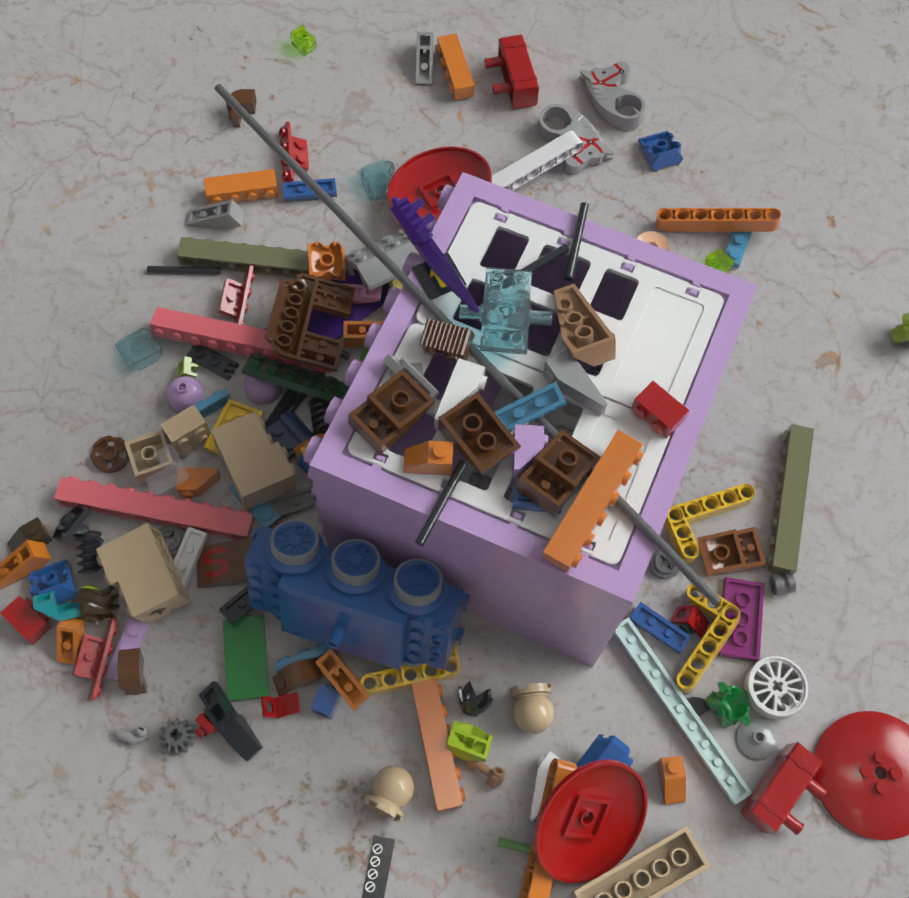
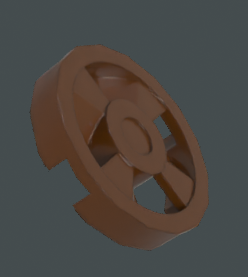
(109, 454)

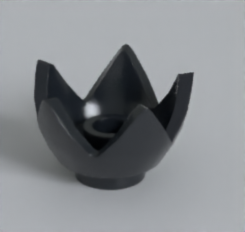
(472, 704)

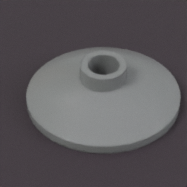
(750, 745)

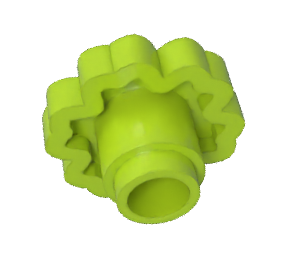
(901, 332)

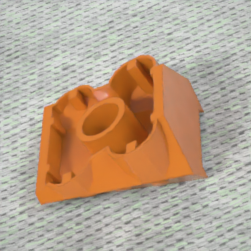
(326, 260)

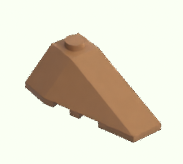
(582, 328)

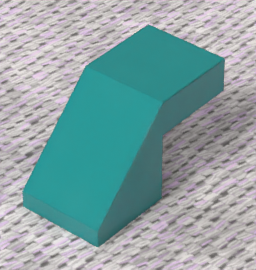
(48, 605)

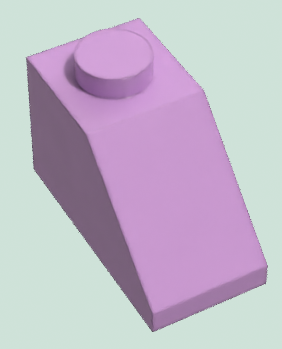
(532, 443)

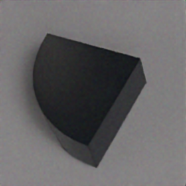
(699, 705)

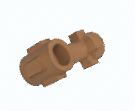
(495, 775)

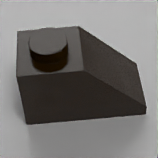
(32, 530)

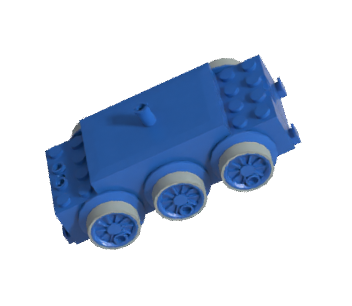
(353, 598)

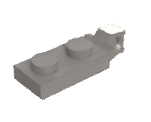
(397, 365)

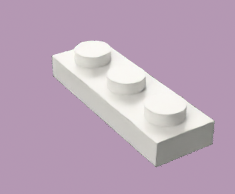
(189, 553)

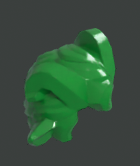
(729, 705)

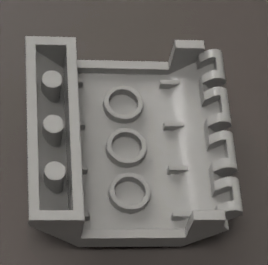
(370, 268)

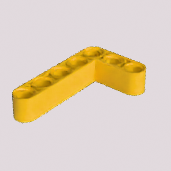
(698, 505)
(709, 638)
(402, 683)

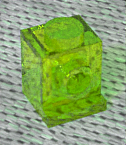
(303, 40)

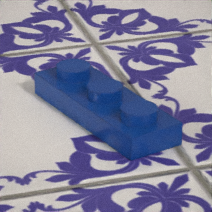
(300, 191)
(660, 628)

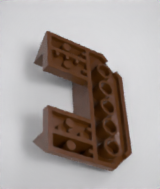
(291, 316)

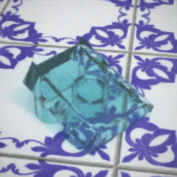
(376, 178)
(139, 349)

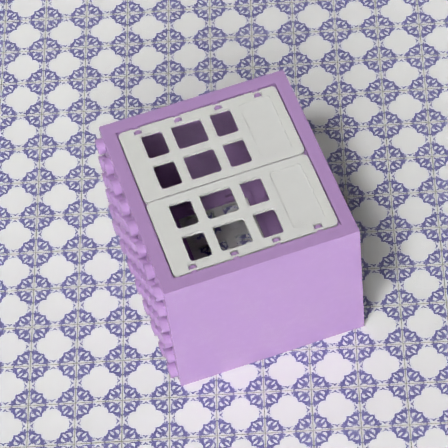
(670, 328)

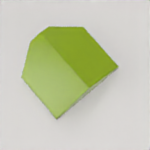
(469, 742)

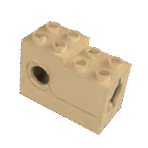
(253, 461)
(143, 573)

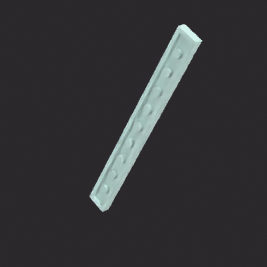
(682, 712)

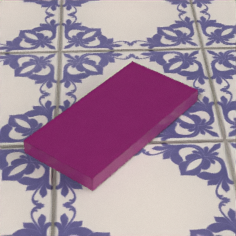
(746, 638)

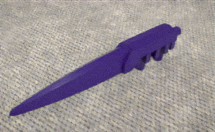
(421, 238)

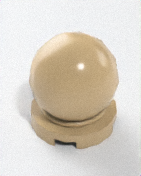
(533, 709)
(391, 791)

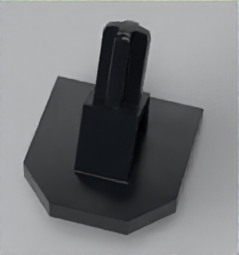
(72, 523)

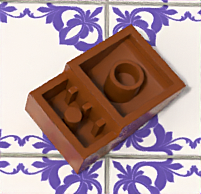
(731, 552)

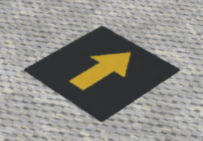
(430, 281)

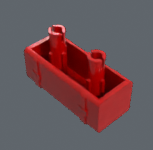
(517, 72)
(782, 788)

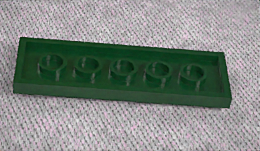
(294, 377)

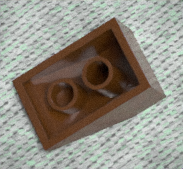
(477, 433)

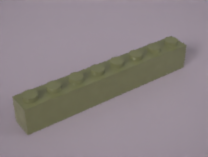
(238, 257)
(790, 500)

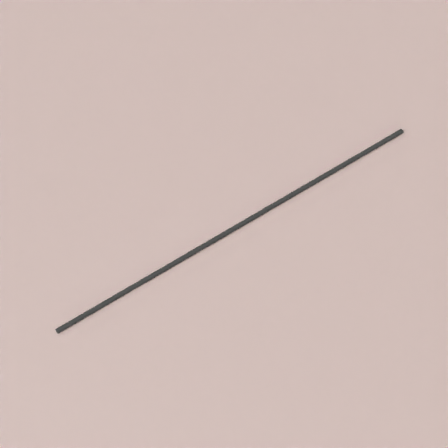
(682, 566)

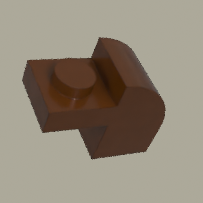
(248, 101)
(130, 671)
(297, 675)

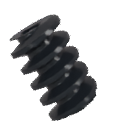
(317, 411)
(89, 552)

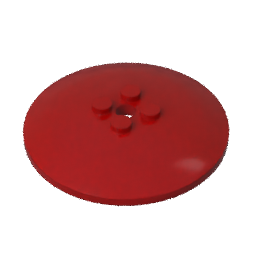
(433, 170)
(854, 794)
(585, 848)

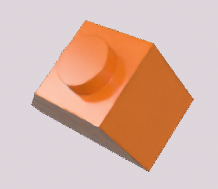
(429, 458)
(200, 481)
(68, 639)
(672, 779)

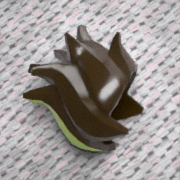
(96, 603)

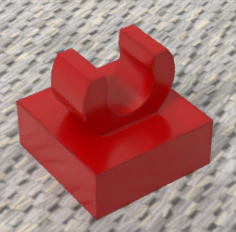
(206, 726)

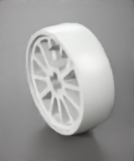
(784, 710)

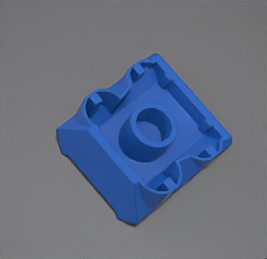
(661, 150)
(54, 578)

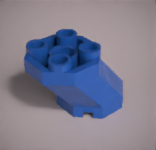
(606, 748)

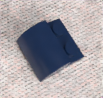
(289, 432)

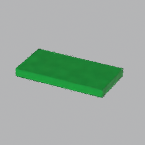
(246, 659)

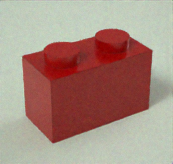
(659, 409)
(26, 620)

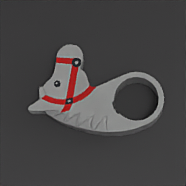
(607, 96)
(594, 148)

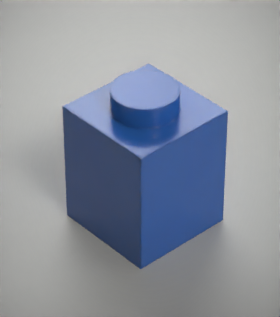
(326, 701)

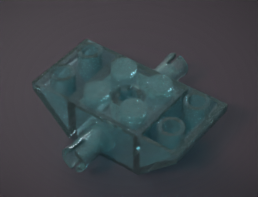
(506, 311)

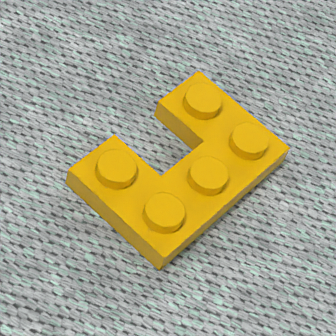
(231, 411)

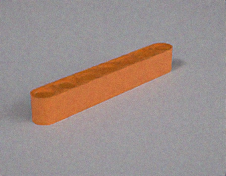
(718, 219)
(536, 880)

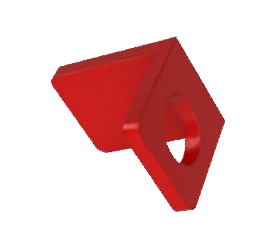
(693, 618)
(281, 706)

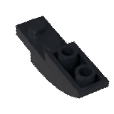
(228, 722)

